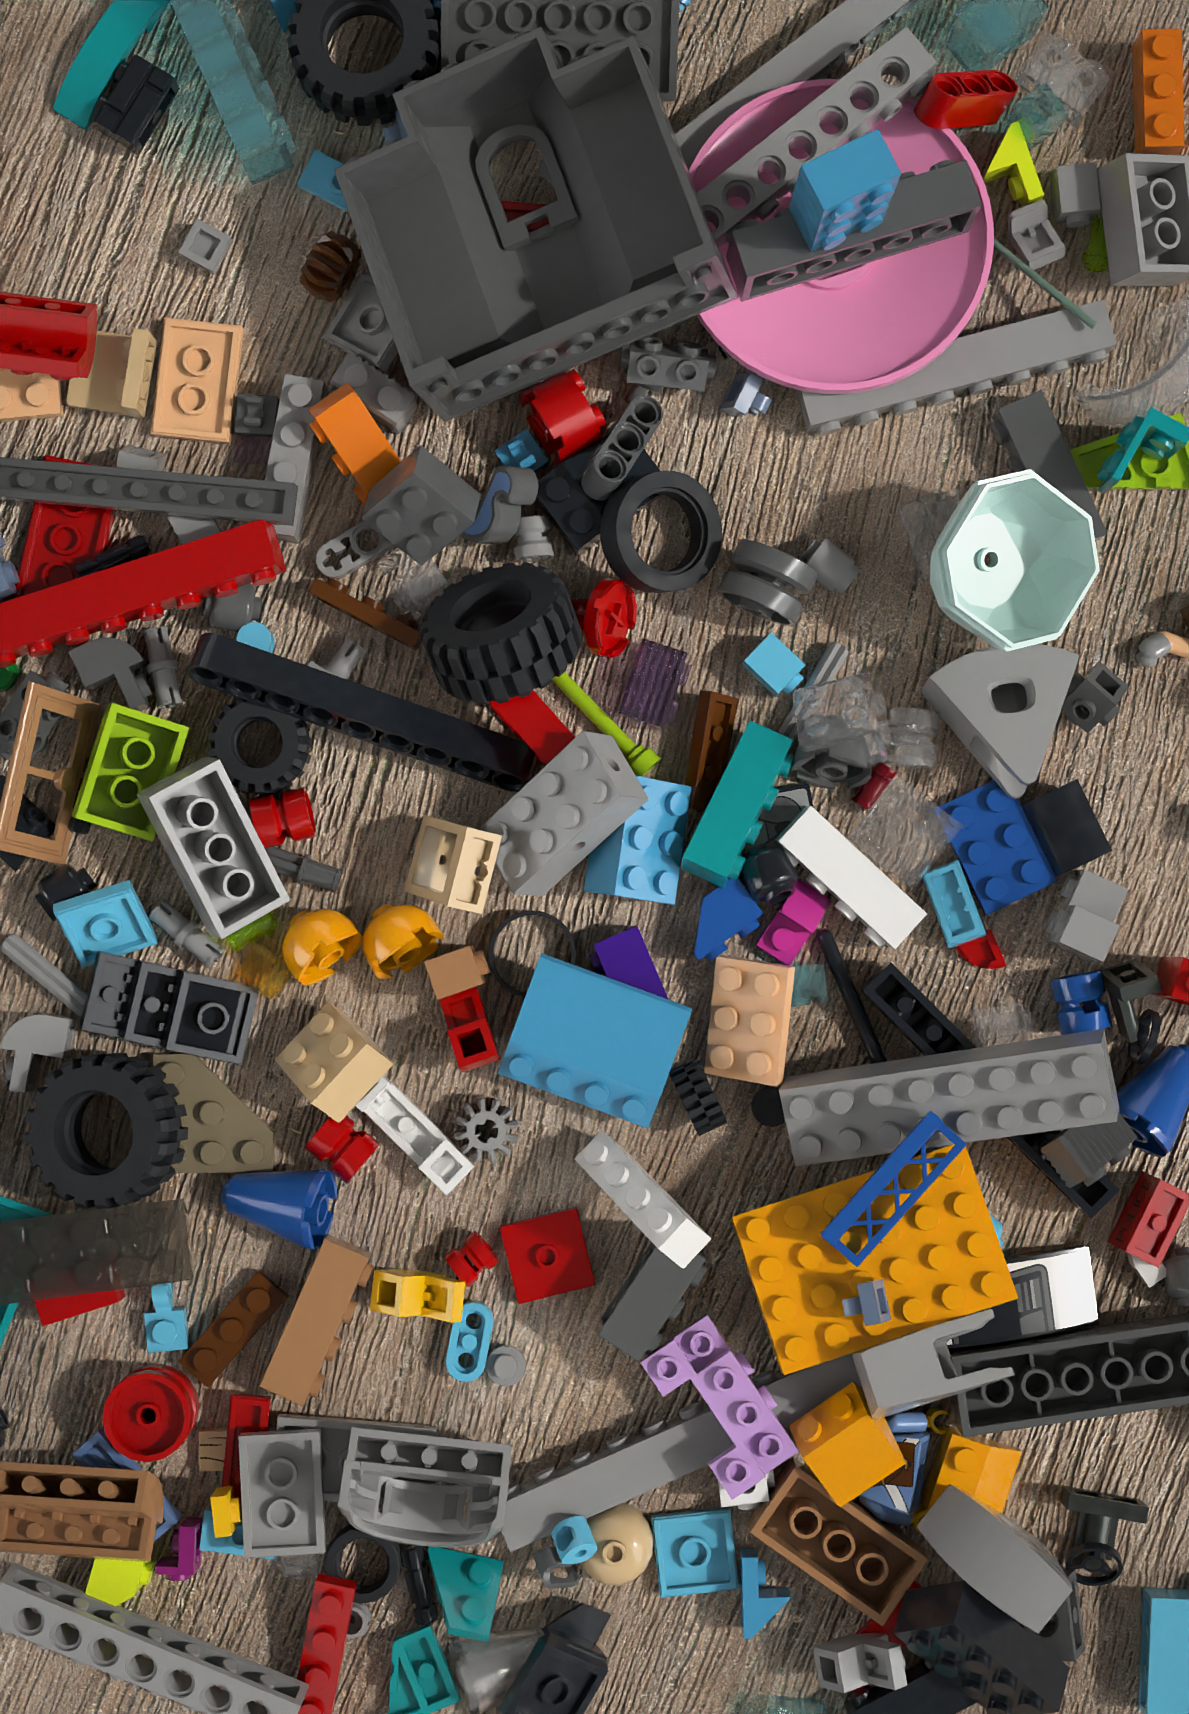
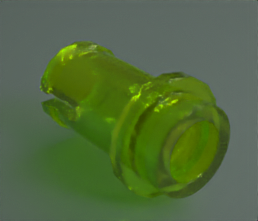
(1096, 257)
(253, 931)

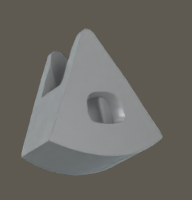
(1004, 707)
(920, 1368)
(996, 1557)

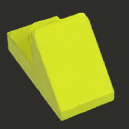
(1015, 160)

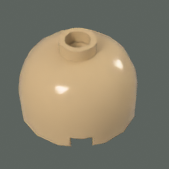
(622, 1544)

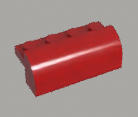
(47, 336)

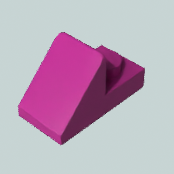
(793, 923)

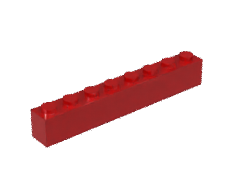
(139, 590)

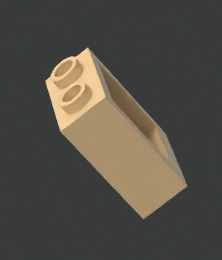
(454, 879)

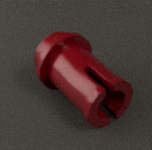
(868, 793)

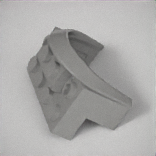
(421, 1511)

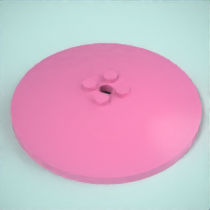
(862, 322)

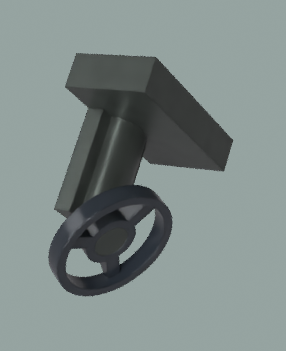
(1124, 984)
(1097, 1530)

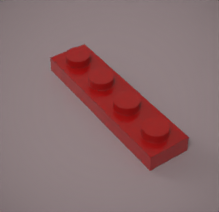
(325, 1642)

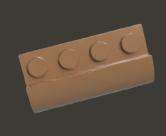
(79, 1511)

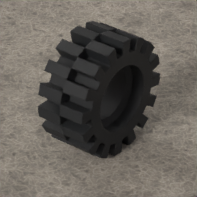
(697, 1097)

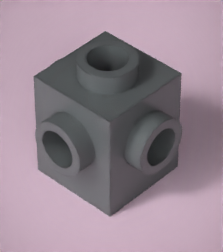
(1093, 697)

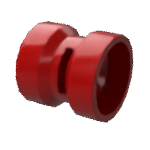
(478, 1252)

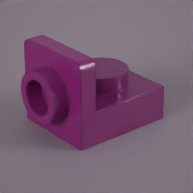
(185, 1544)

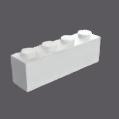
(851, 878)
(642, 1199)

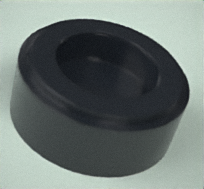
(768, 1107)

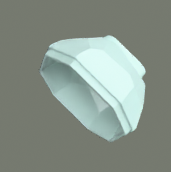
(1037, 566)

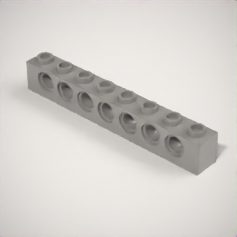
(900, 56)
(139, 1635)

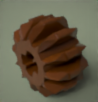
(330, 266)

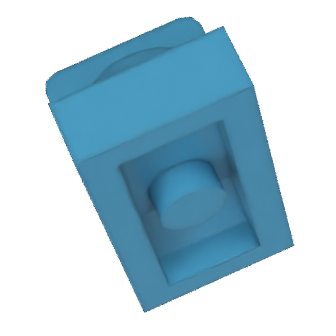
(757, 1603)

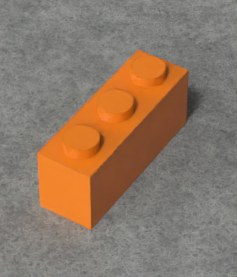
(1158, 92)
(355, 437)

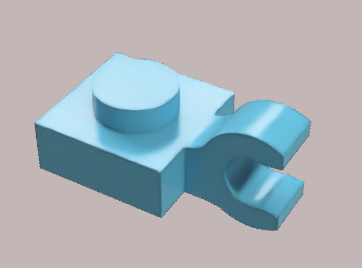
(166, 1325)

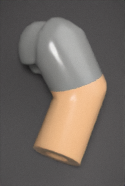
(1160, 645)

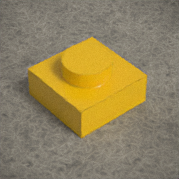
(225, 1511)

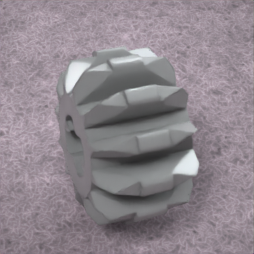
(480, 1117)

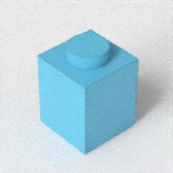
(774, 666)

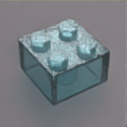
(993, 30)

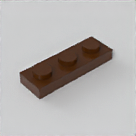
(367, 612)
(709, 746)
(233, 1328)

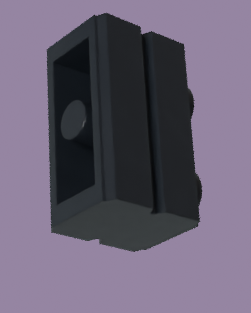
(135, 103)

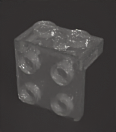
(842, 713)

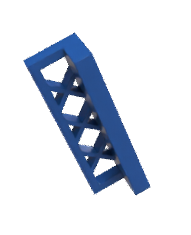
(882, 1177)

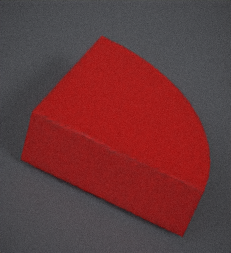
(982, 952)

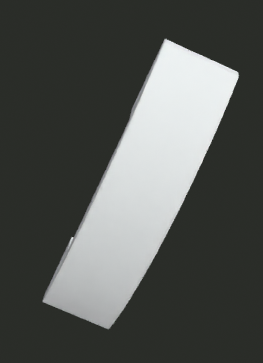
(416, 1135)

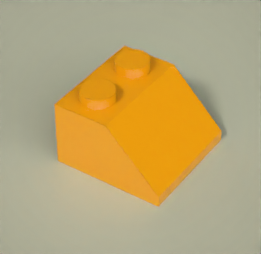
(846, 1445)
(973, 1465)

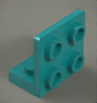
(1156, 433)

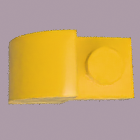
(417, 1294)

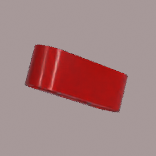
(965, 99)

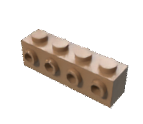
(316, 1319)

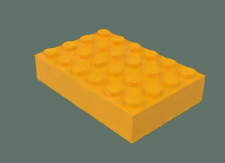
(933, 1263)

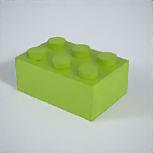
(127, 757)

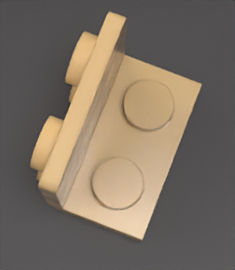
(118, 375)

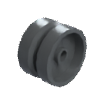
(767, 582)

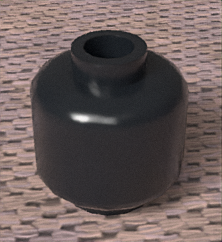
(769, 874)
(62, 885)

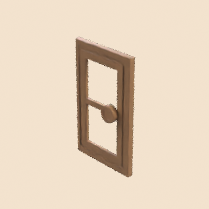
(65, 779)

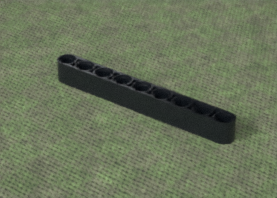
(360, 712)

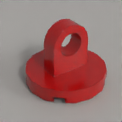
(607, 617)

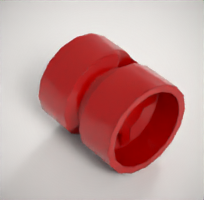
(283, 817)
(342, 1147)

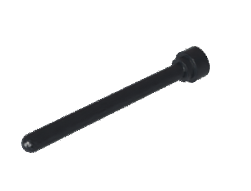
(850, 997)

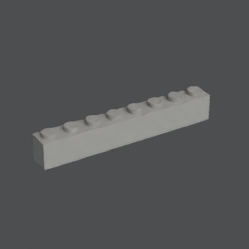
(973, 366)

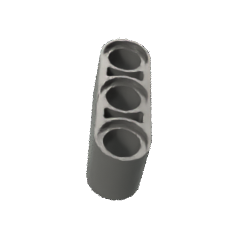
(632, 434)

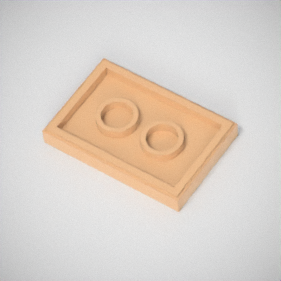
(197, 381)

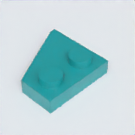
(467, 1590)
(420, 1674)

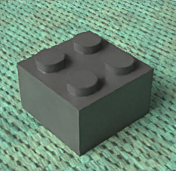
(421, 505)

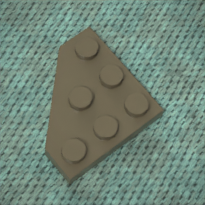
(220, 1125)

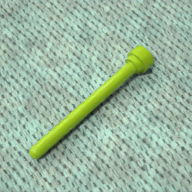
(638, 758)

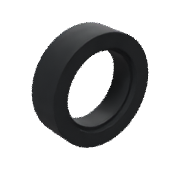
(704, 530)

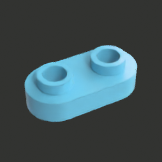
(470, 1340)

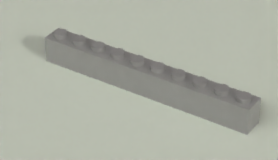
(655, 1456)

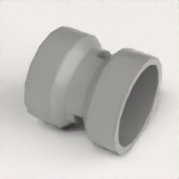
(532, 540)

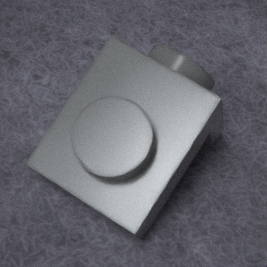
(1034, 235)

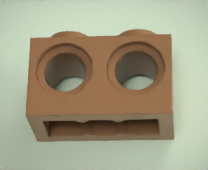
(457, 971)

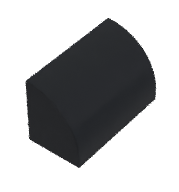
(1066, 827)

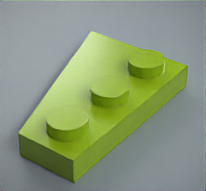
(1143, 470)

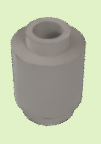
(832, 564)

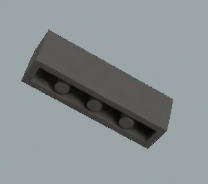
(1038, 445)

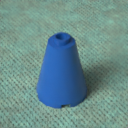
(1157, 1100)
(284, 1203)

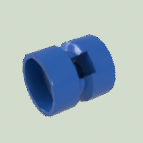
(1084, 988)

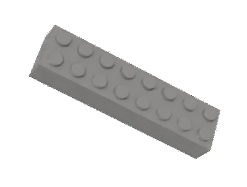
(974, 1091)

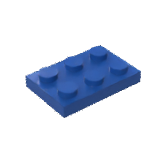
(997, 848)

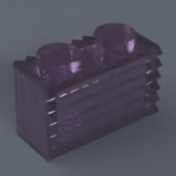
(653, 685)

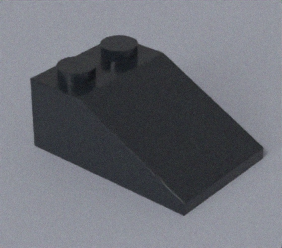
(571, 509)

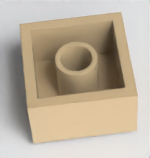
(333, 1062)

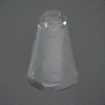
(490, 1667)

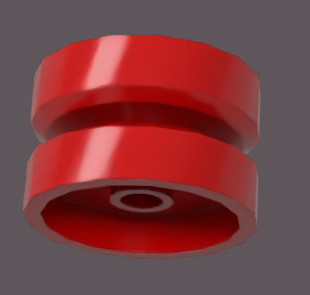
(134, 1429)

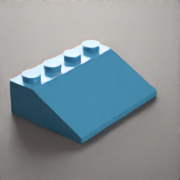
(594, 1040)

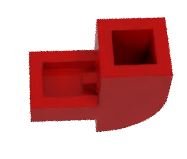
(469, 1030)

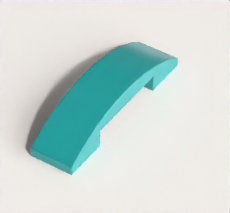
(102, 55)

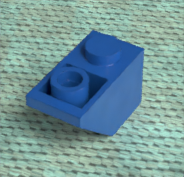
(722, 916)

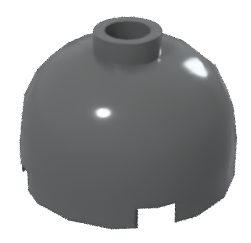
(838, 763)

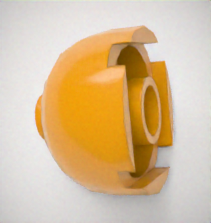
(399, 938)
(317, 942)

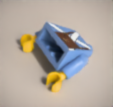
(899, 1494)

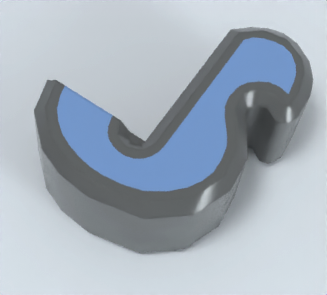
(500, 506)

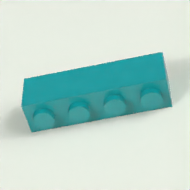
(737, 804)

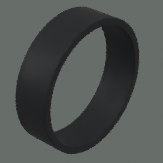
(500, 928)

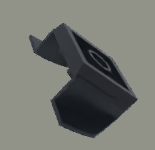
(562, 1666)

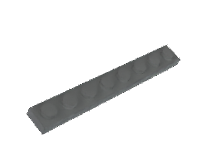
(147, 491)

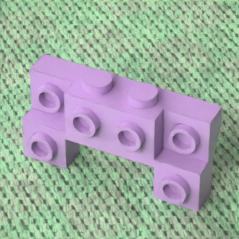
(737, 1403)

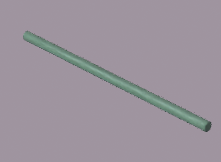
(1044, 285)

